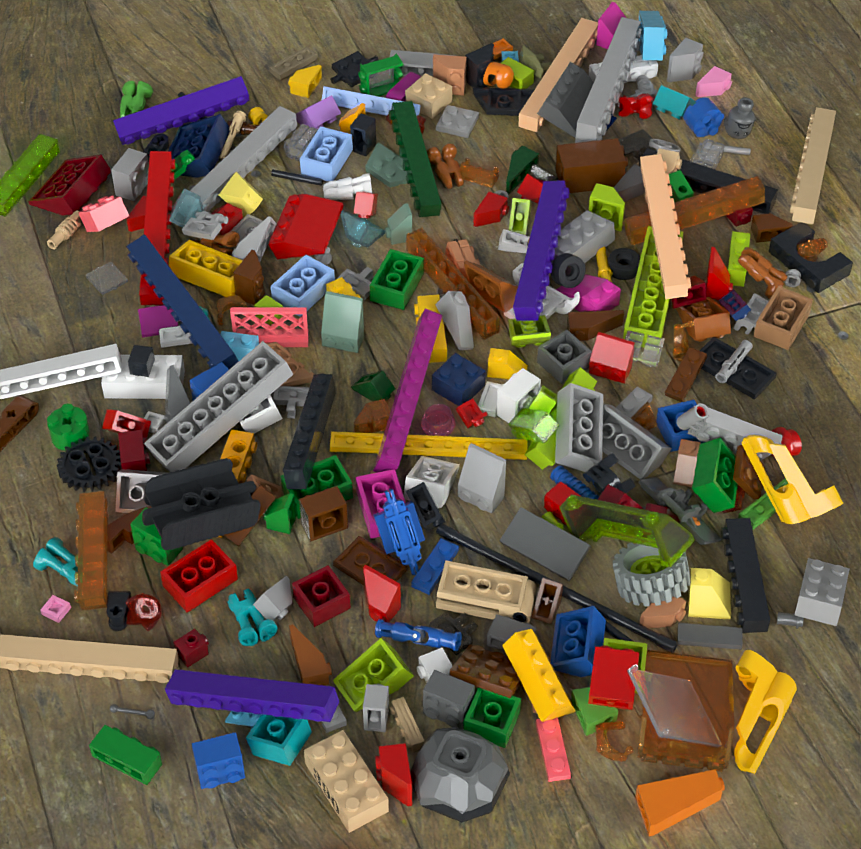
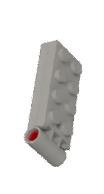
(711, 424)

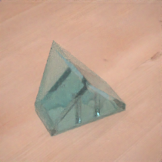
(185, 208)

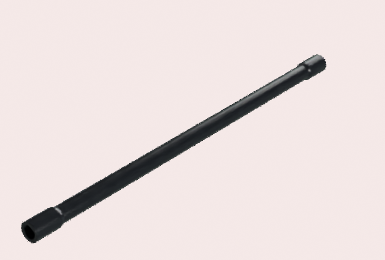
(658, 639)

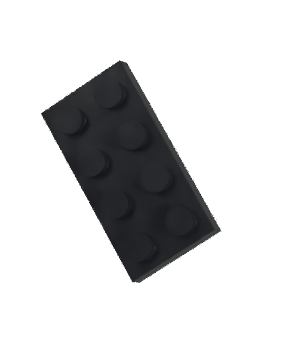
(750, 376)

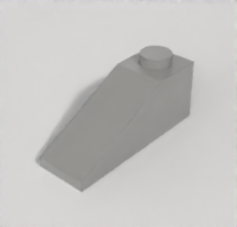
(256, 240)
(457, 318)

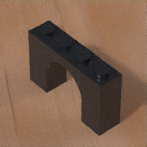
(815, 274)

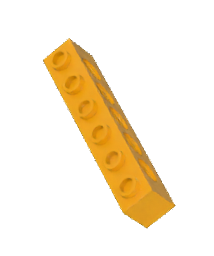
(239, 450)

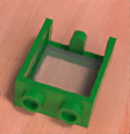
(380, 76)

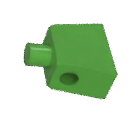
(590, 714)

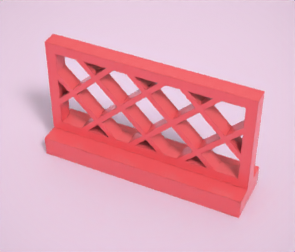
(285, 337)

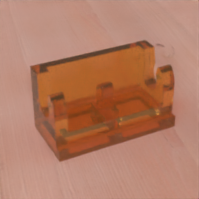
(479, 175)

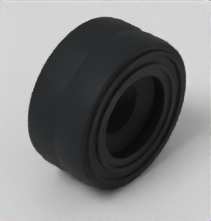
(624, 255)
(577, 270)

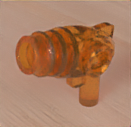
(812, 248)

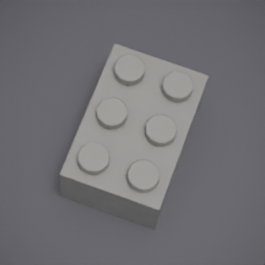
(822, 592)

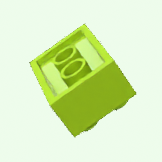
(529, 332)
(375, 666)

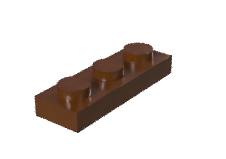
(685, 374)

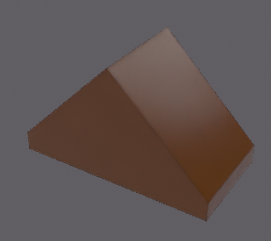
(547, 600)

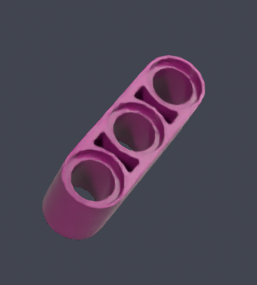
(398, 90)

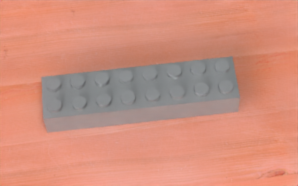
(219, 408)

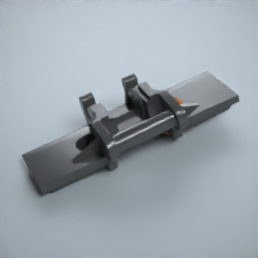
(678, 501)

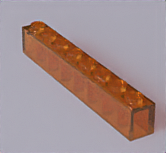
(703, 207)
(449, 278)

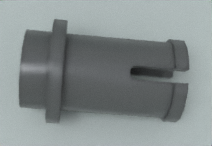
(789, 619)

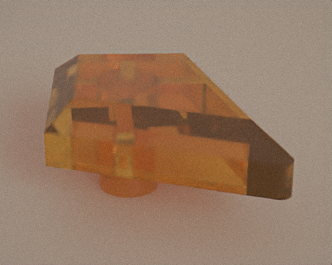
(645, 417)

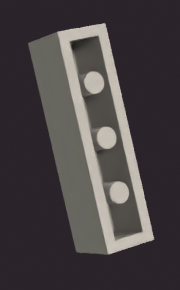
(416, 62)

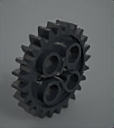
(76, 470)

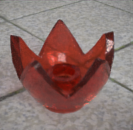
(138, 615)

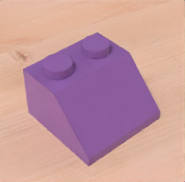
(319, 113)

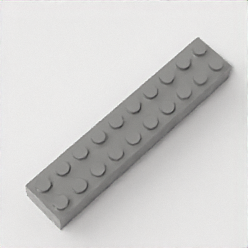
(609, 81)

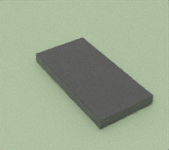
(545, 544)

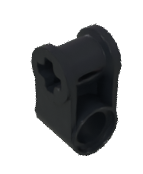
(117, 609)

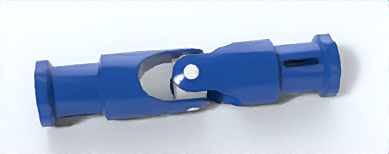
(403, 632)

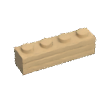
(407, 724)

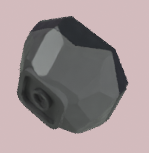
(456, 786)

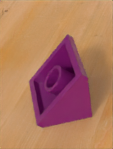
(154, 319)

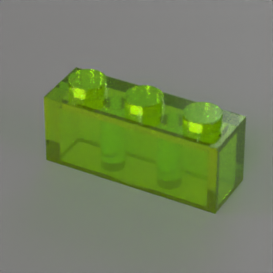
(533, 425)

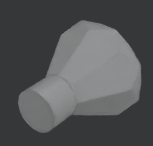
(324, 258)

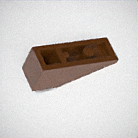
(588, 323)

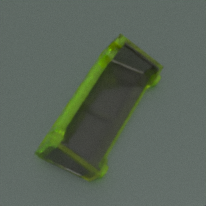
(596, 518)

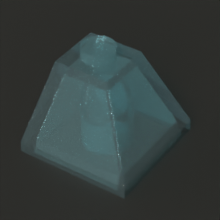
(360, 230)

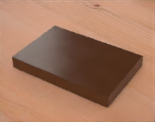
(364, 553)

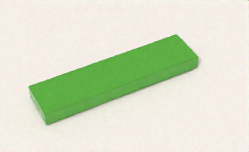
(761, 508)

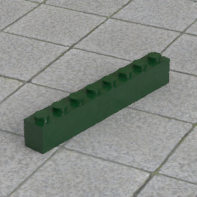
(415, 159)

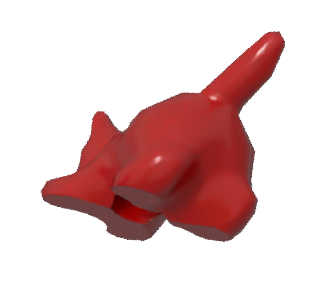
(638, 104)

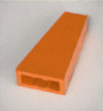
(677, 798)

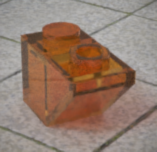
(372, 417)

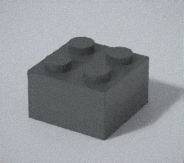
(563, 356)
(447, 699)

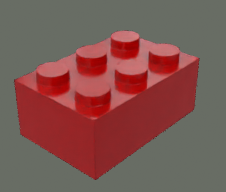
(199, 575)

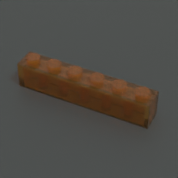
(92, 551)

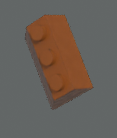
(491, 286)

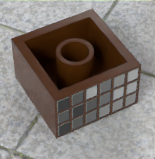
(323, 513)

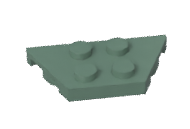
(386, 166)

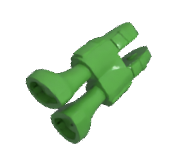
(132, 101)

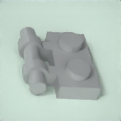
(205, 225)

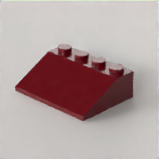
(71, 185)

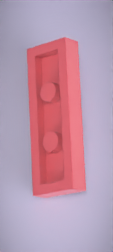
(553, 750)

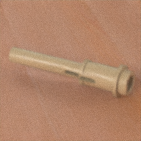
(239, 118)

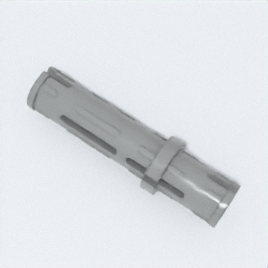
(724, 372)

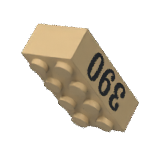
(346, 781)

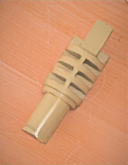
(65, 230)

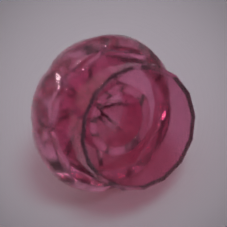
(438, 421)

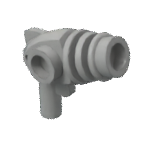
(644, 86)

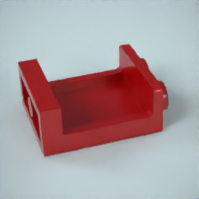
(610, 680)

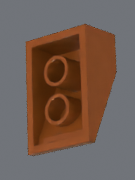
(709, 319)

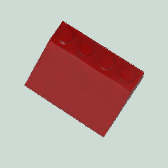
(304, 226)

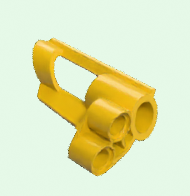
(795, 500)
(768, 698)

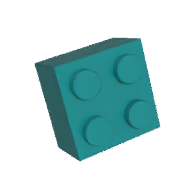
(278, 738)

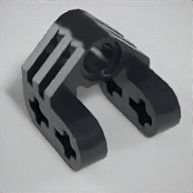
(602, 475)

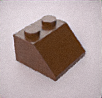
(249, 279)

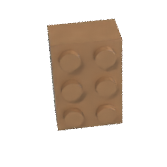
(783, 318)

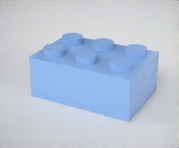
(326, 154)
(302, 284)

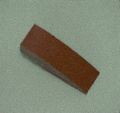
(120, 530)

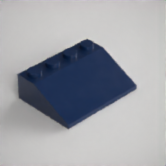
(202, 139)

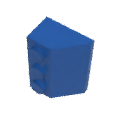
(575, 641)

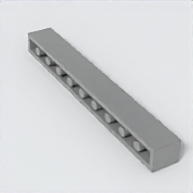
(246, 155)

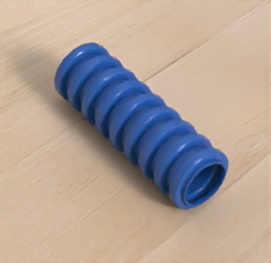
(563, 475)

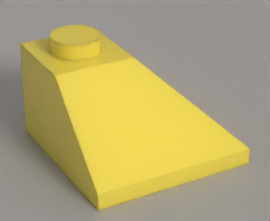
(241, 194)
(708, 595)

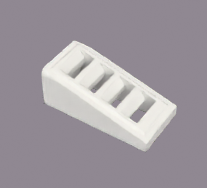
(511, 241)

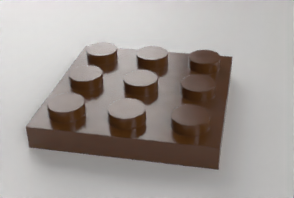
(486, 670)

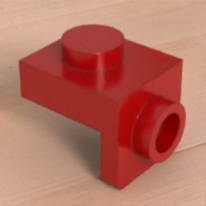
(471, 414)

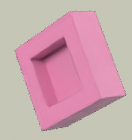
(55, 608)

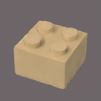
(430, 94)

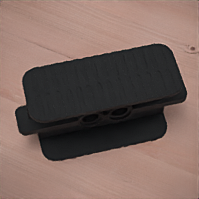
(199, 504)

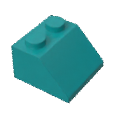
(672, 101)

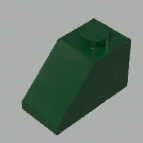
(374, 386)

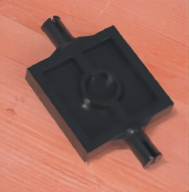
(349, 67)

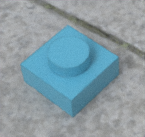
(512, 54)

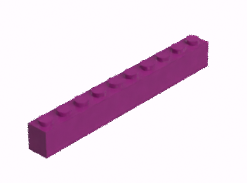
(408, 392)

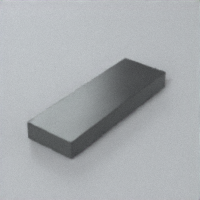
(709, 636)

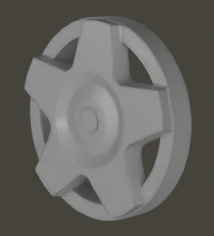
(662, 144)

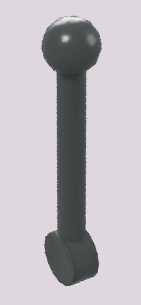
(150, 714)

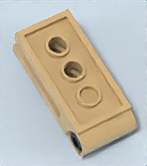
(485, 592)

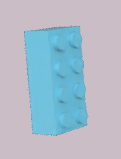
(652, 35)

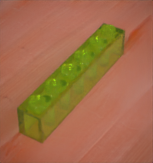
(26, 171)

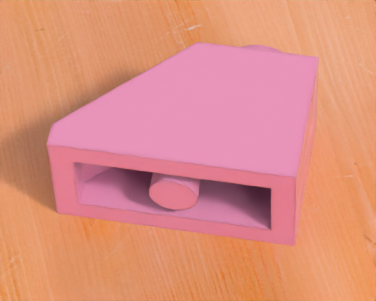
(714, 83)

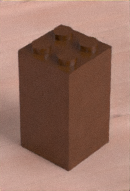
(590, 163)

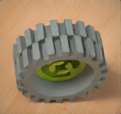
(645, 579)

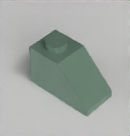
(399, 225)

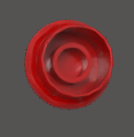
(790, 439)

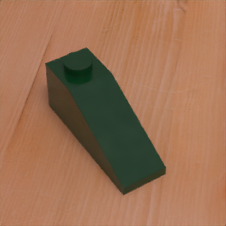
(520, 165)

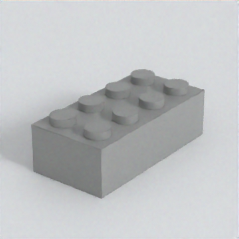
(585, 237)
(580, 427)

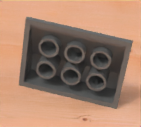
(567, 99)

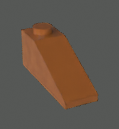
(309, 659)

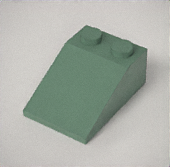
(342, 322)

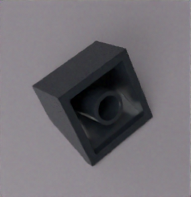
(476, 65)

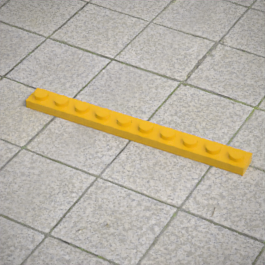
(429, 445)

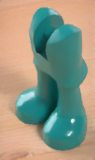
(46, 558)
(246, 609)

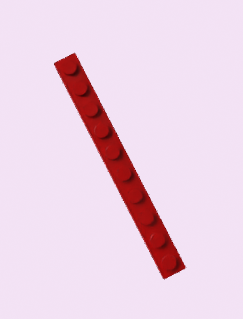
(157, 214)

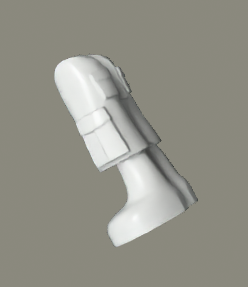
(346, 188)

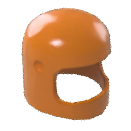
(503, 75)

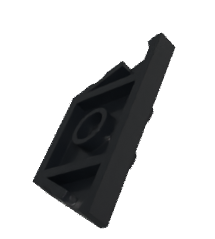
(502, 101)

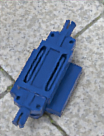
(400, 530)

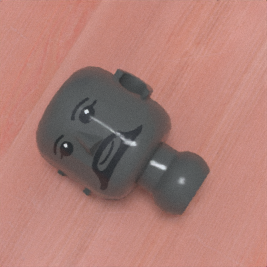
(740, 119)

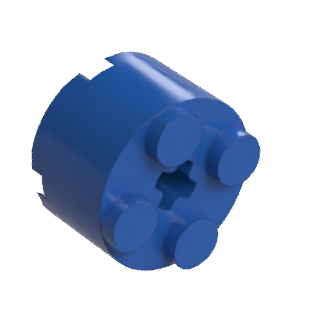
(703, 117)

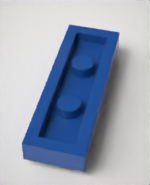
(432, 569)

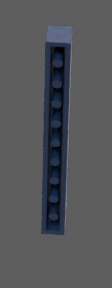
(181, 303)

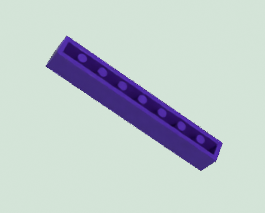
(181, 110)
(252, 695)

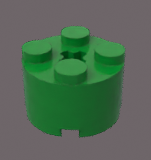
(67, 426)

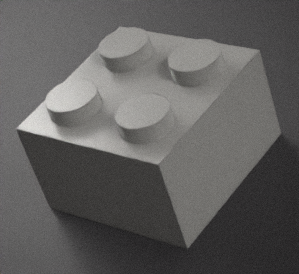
(130, 174)

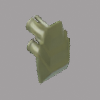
(534, 61)

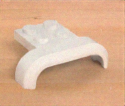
(554, 299)

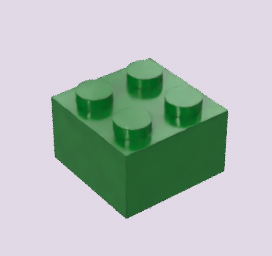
(148, 542)
(493, 716)

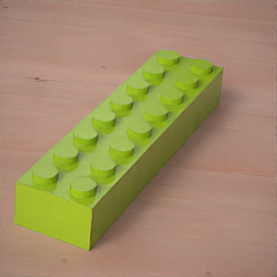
(648, 303)

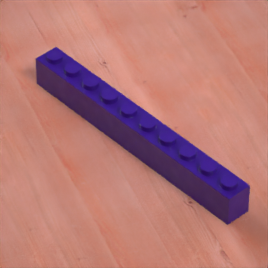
(541, 251)

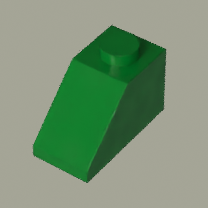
(281, 514)

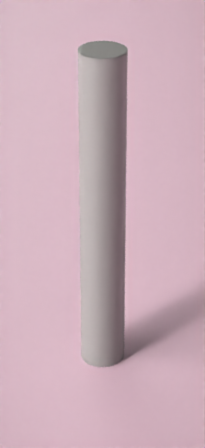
(736, 150)

